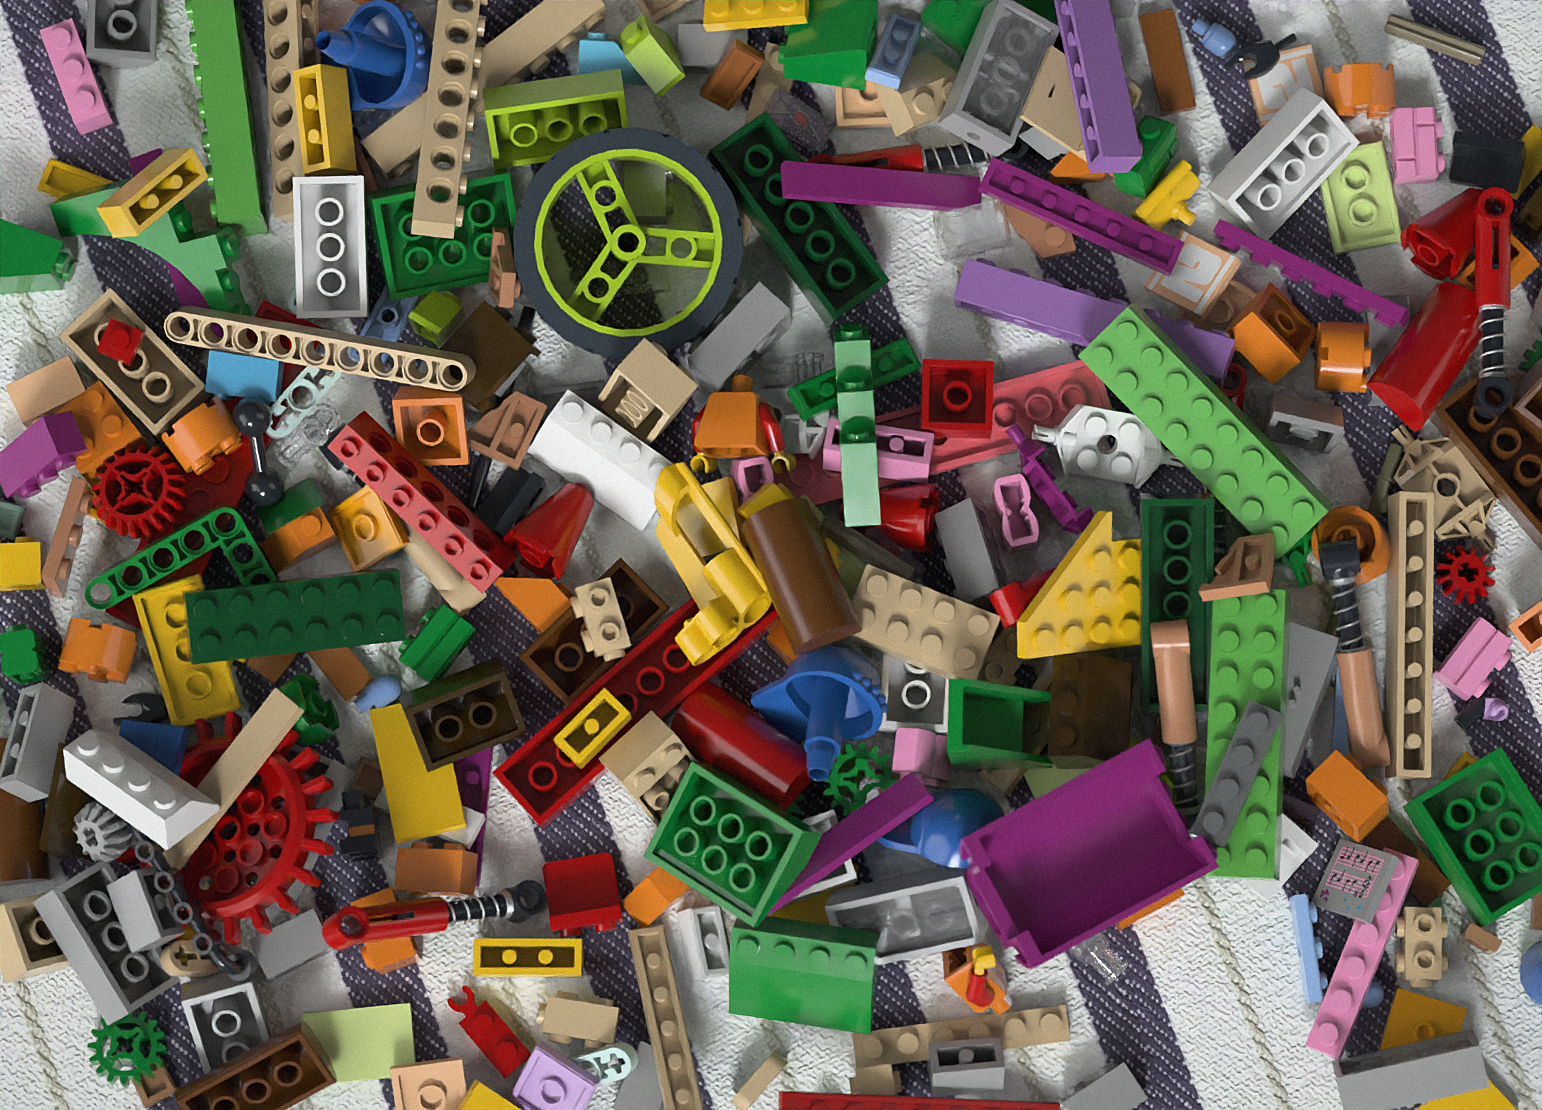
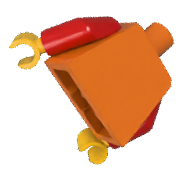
(738, 427)
(977, 977)

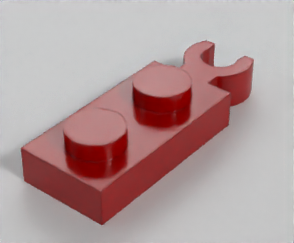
(491, 1034)

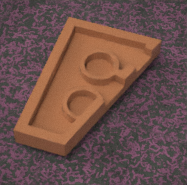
(67, 538)

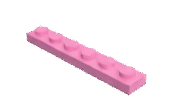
(1358, 965)

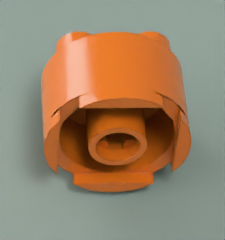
(1360, 90)
(1342, 356)
(202, 436)
(1371, 538)
(98, 650)

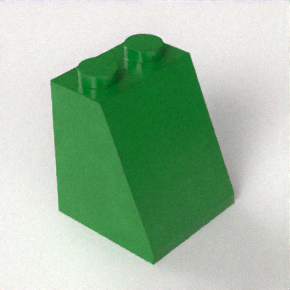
(833, 44)
(32, 261)

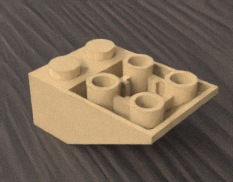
(649, 765)

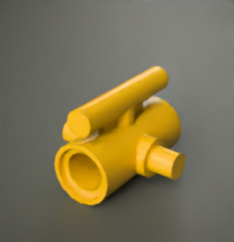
(1169, 199)

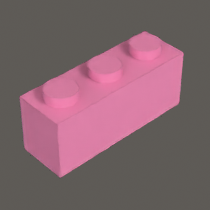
(76, 76)
(900, 452)

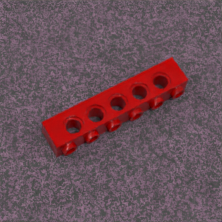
(422, 501)

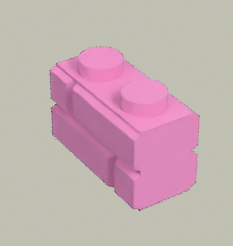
(1415, 145)
(1473, 659)

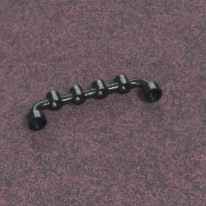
(238, 965)

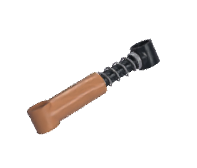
(1355, 661)
(1177, 710)

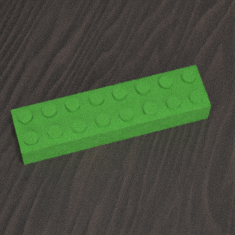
(227, 116)
(1205, 429)
(1250, 664)

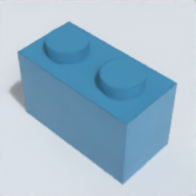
(243, 376)

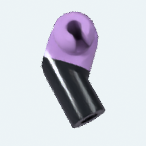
(1482, 708)

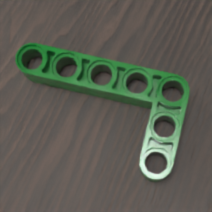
(182, 555)

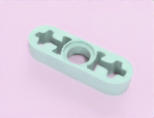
(291, 422)
(602, 1055)

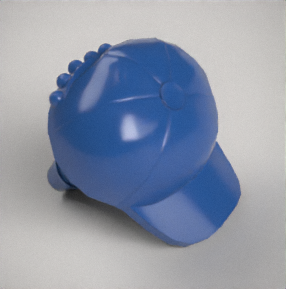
(383, 55)
(824, 700)
(943, 823)

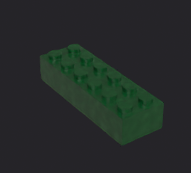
(804, 235)
(1173, 566)
(293, 615)

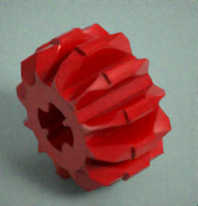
(1459, 585)

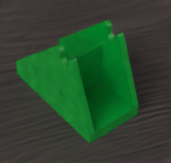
(988, 725)

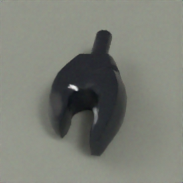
(1263, 53)
(153, 708)

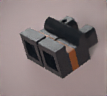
(363, 828)

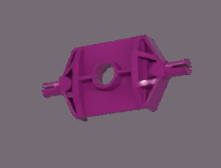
(1042, 478)

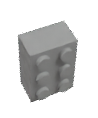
(739, 338)

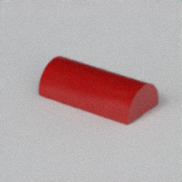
(1429, 354)
(742, 744)

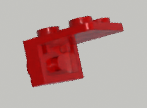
(582, 895)

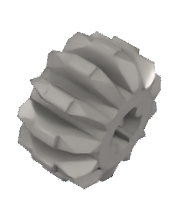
(102, 832)

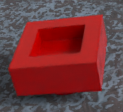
(120, 341)

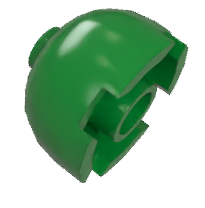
(319, 718)

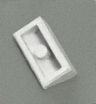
(704, 942)

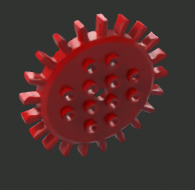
(286, 828)

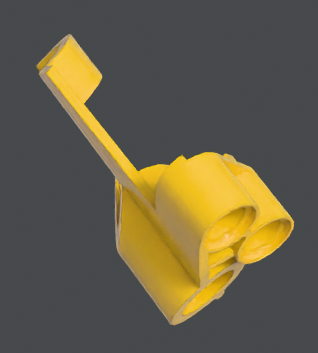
(726, 588)

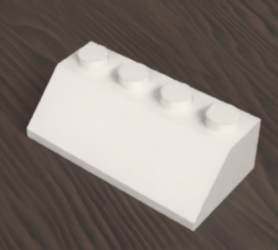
(1283, 164)
(331, 247)
(603, 457)
(136, 787)

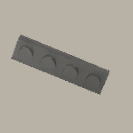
(1237, 773)

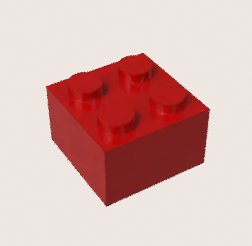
(957, 398)

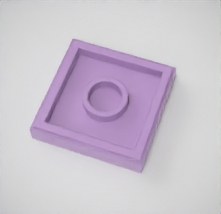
(553, 1083)

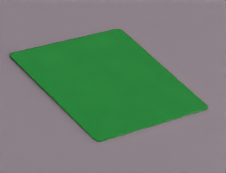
(293, 504)

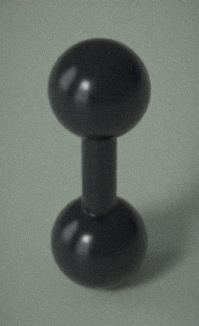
(263, 484)

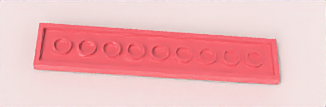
(1029, 400)

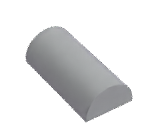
(122, 33)

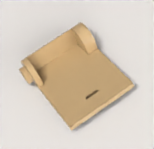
(1056, 112)

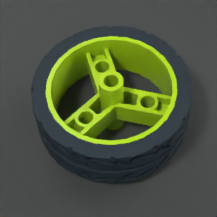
(590, 162)

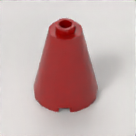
(1444, 236)
(907, 516)
(552, 531)

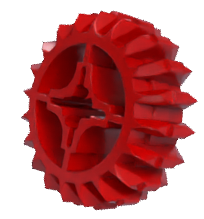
(119, 515)

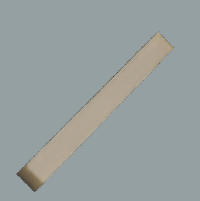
(303, 350)

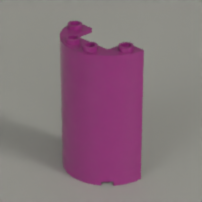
(1083, 857)

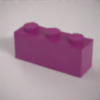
(40, 454)

